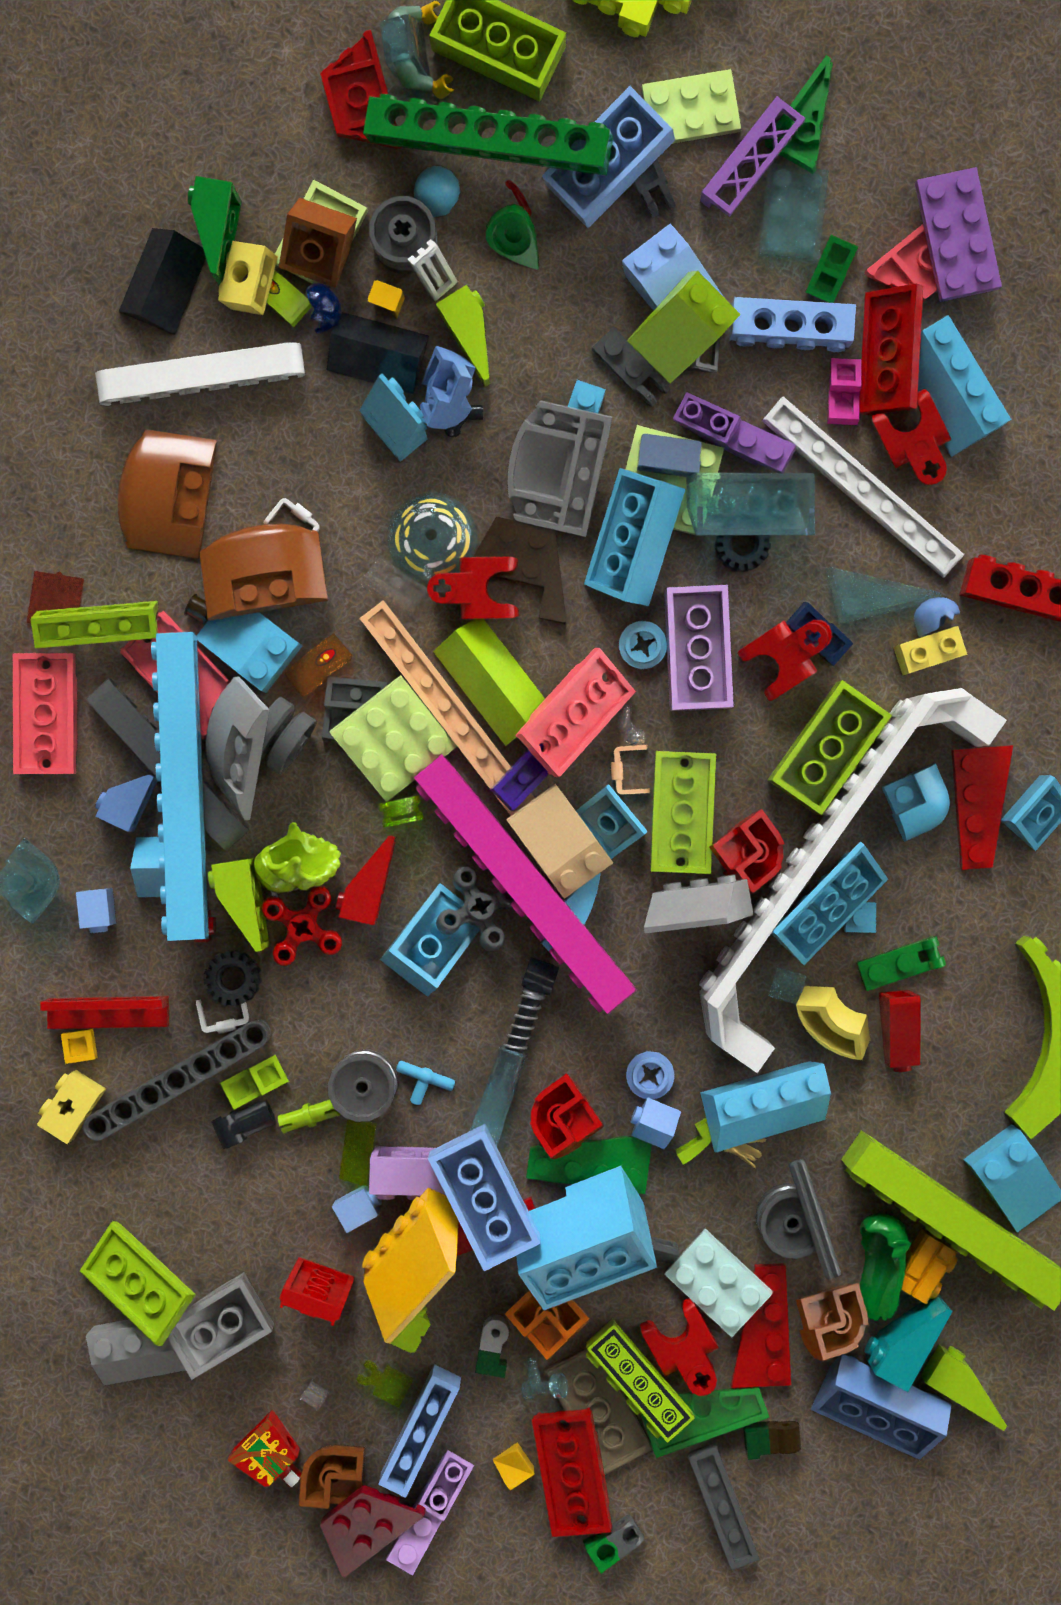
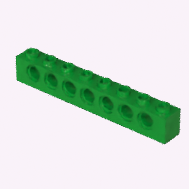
(386, 108)

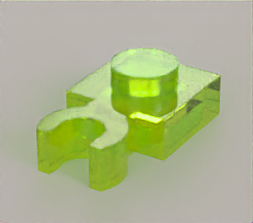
(389, 1385)

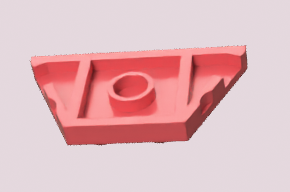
(906, 265)

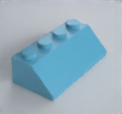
(958, 387)
(634, 537)
(766, 1104)

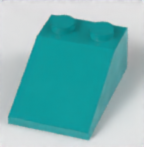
(906, 1342)

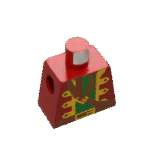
(268, 1453)

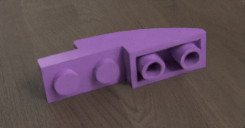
(733, 434)

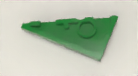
(811, 104)

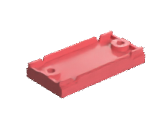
(211, 678)
(575, 712)
(44, 713)

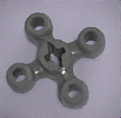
(481, 920)

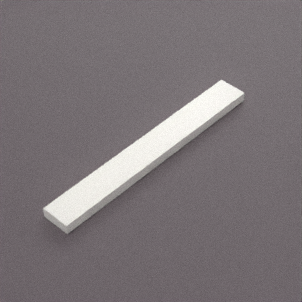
(863, 487)

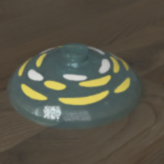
(425, 557)

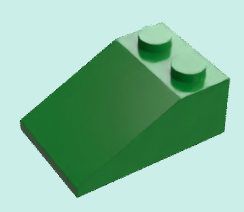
(216, 215)

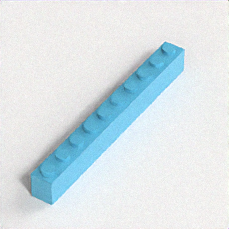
(181, 786)

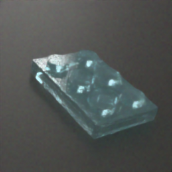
(793, 213)

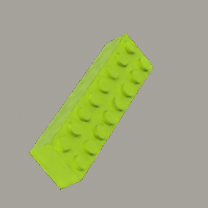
(952, 1217)

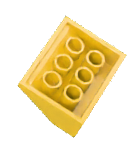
(411, 1262)

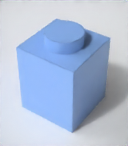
(96, 909)
(655, 1123)
(356, 1208)

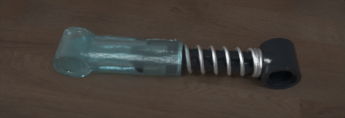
(510, 1057)

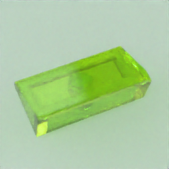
(357, 1152)

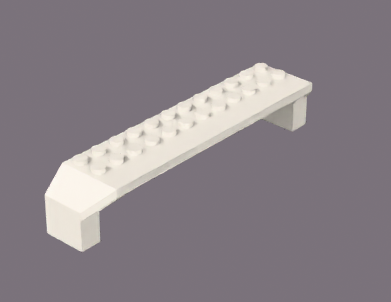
(718, 994)

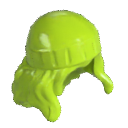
(296, 862)

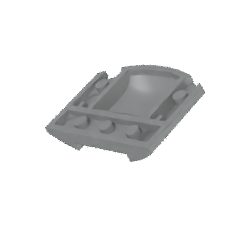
(557, 467)
(236, 744)

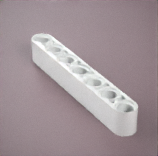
(200, 372)

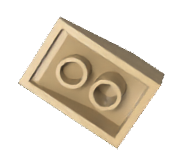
(559, 841)

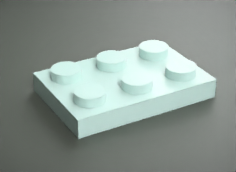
(718, 1282)

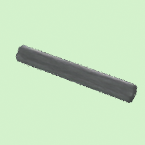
(814, 1219)

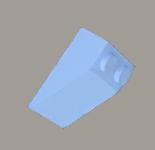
(661, 265)

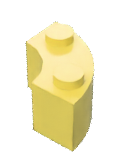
(833, 1023)

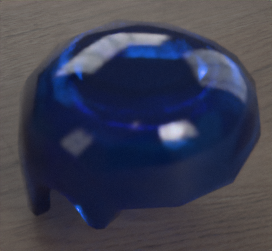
(325, 307)

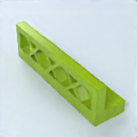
(94, 624)

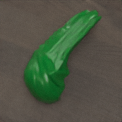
(885, 1263)

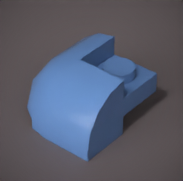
(447, 384)

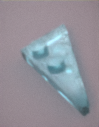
(865, 596)

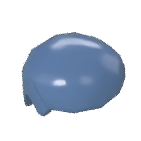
(933, 613)

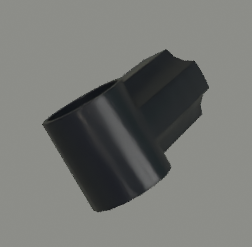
(238, 1125)

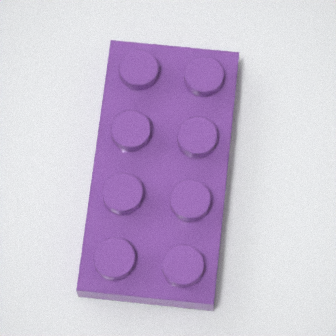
(958, 234)

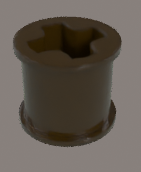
(197, 609)

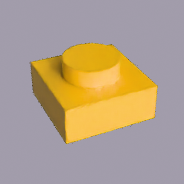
(79, 1046)

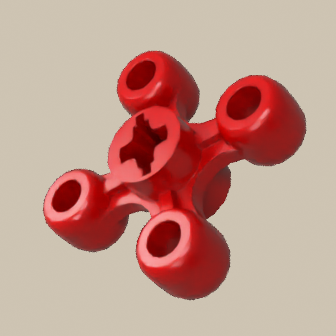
(295, 937)

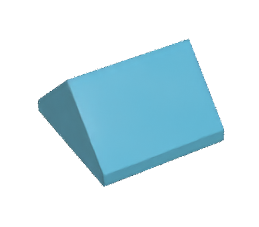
(1036, 811)
(611, 821)
(146, 867)

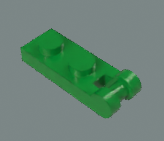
(900, 963)

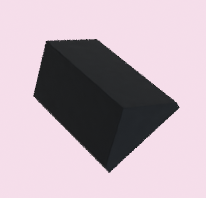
(163, 280)
(372, 348)

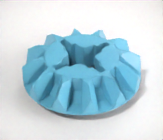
(647, 631)

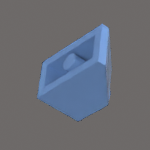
(126, 802)

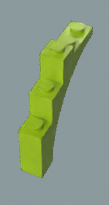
(1042, 1095)

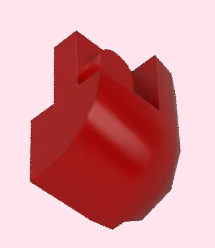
(751, 850)
(563, 1118)

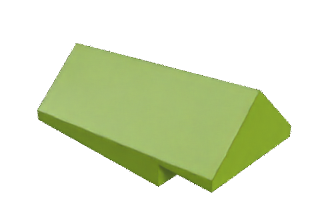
(490, 678)

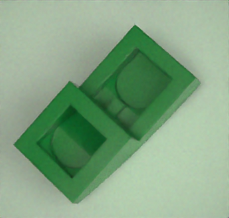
(831, 269)

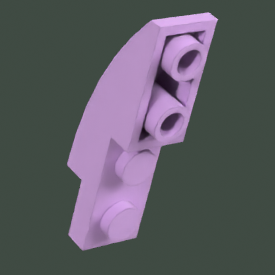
(438, 1499)

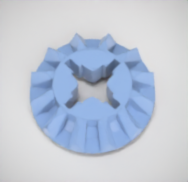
(664, 1076)

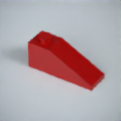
(365, 892)

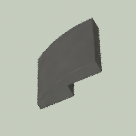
(343, 698)

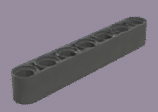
(139, 735)
(167, 1089)

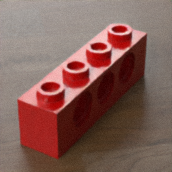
(978, 586)

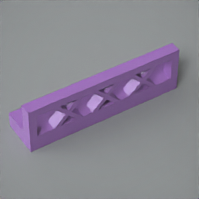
(743, 152)

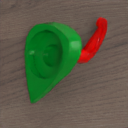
(513, 232)

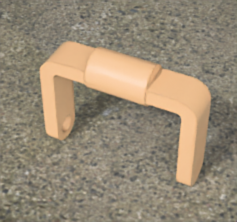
(617, 770)

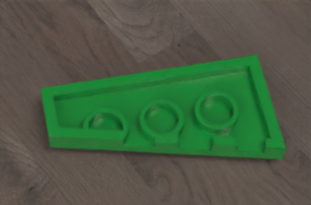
(593, 1159)
(714, 1415)

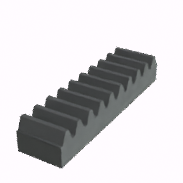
(723, 1506)

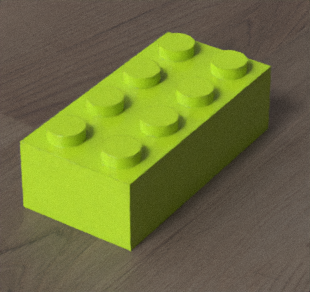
(499, 43)
(829, 747)

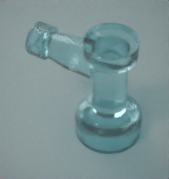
(556, 1386)

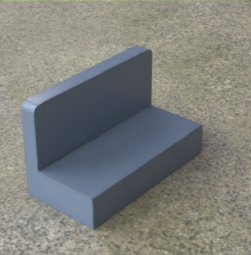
(669, 455)

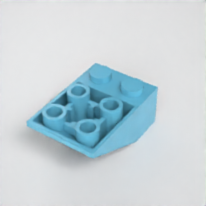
(393, 419)

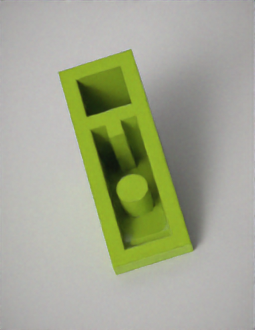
(465, 321)
(955, 1379)

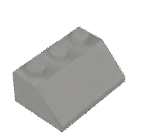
(698, 904)
(125, 1354)

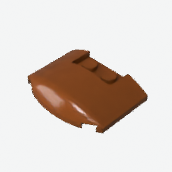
(166, 493)
(262, 570)

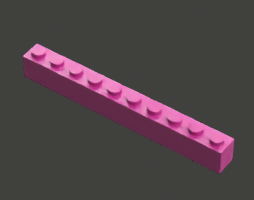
(525, 884)

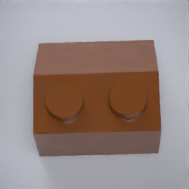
(316, 242)

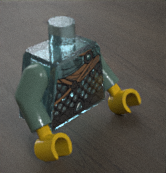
(406, 49)

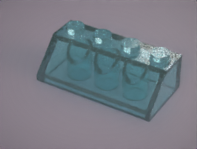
(751, 503)

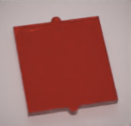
(54, 592)

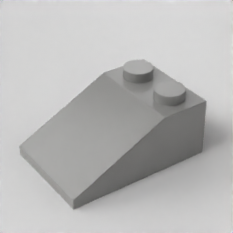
(220, 1326)

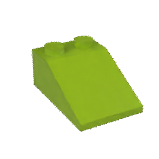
(683, 326)
(242, 898)

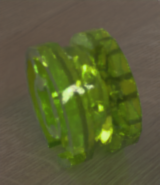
(400, 808)

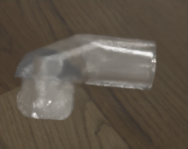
(626, 729)

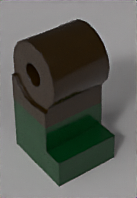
(771, 1438)

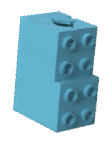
(588, 1240)

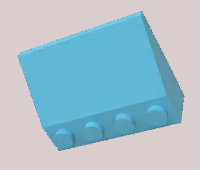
(830, 904)

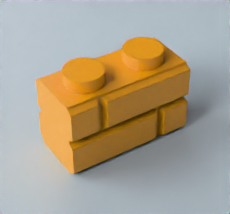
(926, 1265)

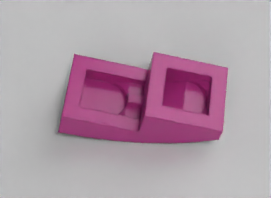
(844, 391)

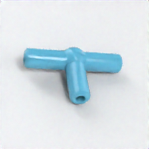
(425, 1077)

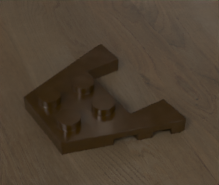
(537, 560)

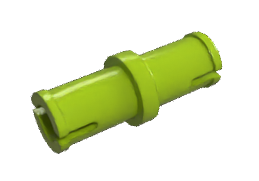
(307, 1116)

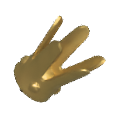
(746, 1152)

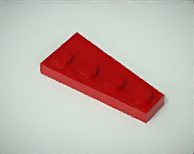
(979, 799)
(764, 1339)

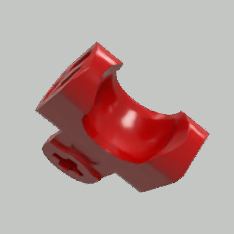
(919, 444)
(471, 585)
(791, 653)
(686, 1351)

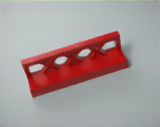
(106, 1012)

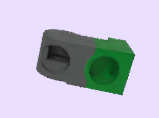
(611, 1547)

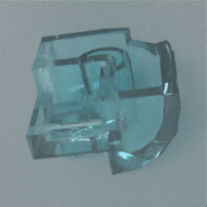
(29, 881)

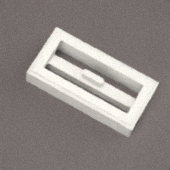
(424, 257)

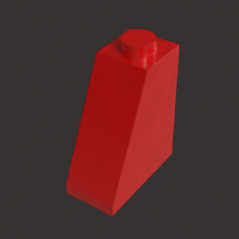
(901, 1029)

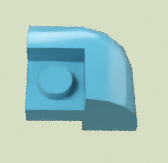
(918, 801)

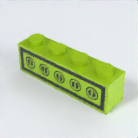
(639, 1380)

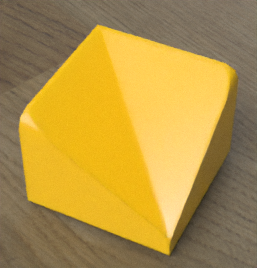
(386, 297)
(514, 1466)

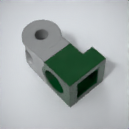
(494, 1334)

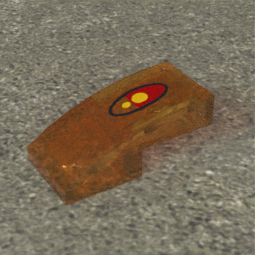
(318, 664)

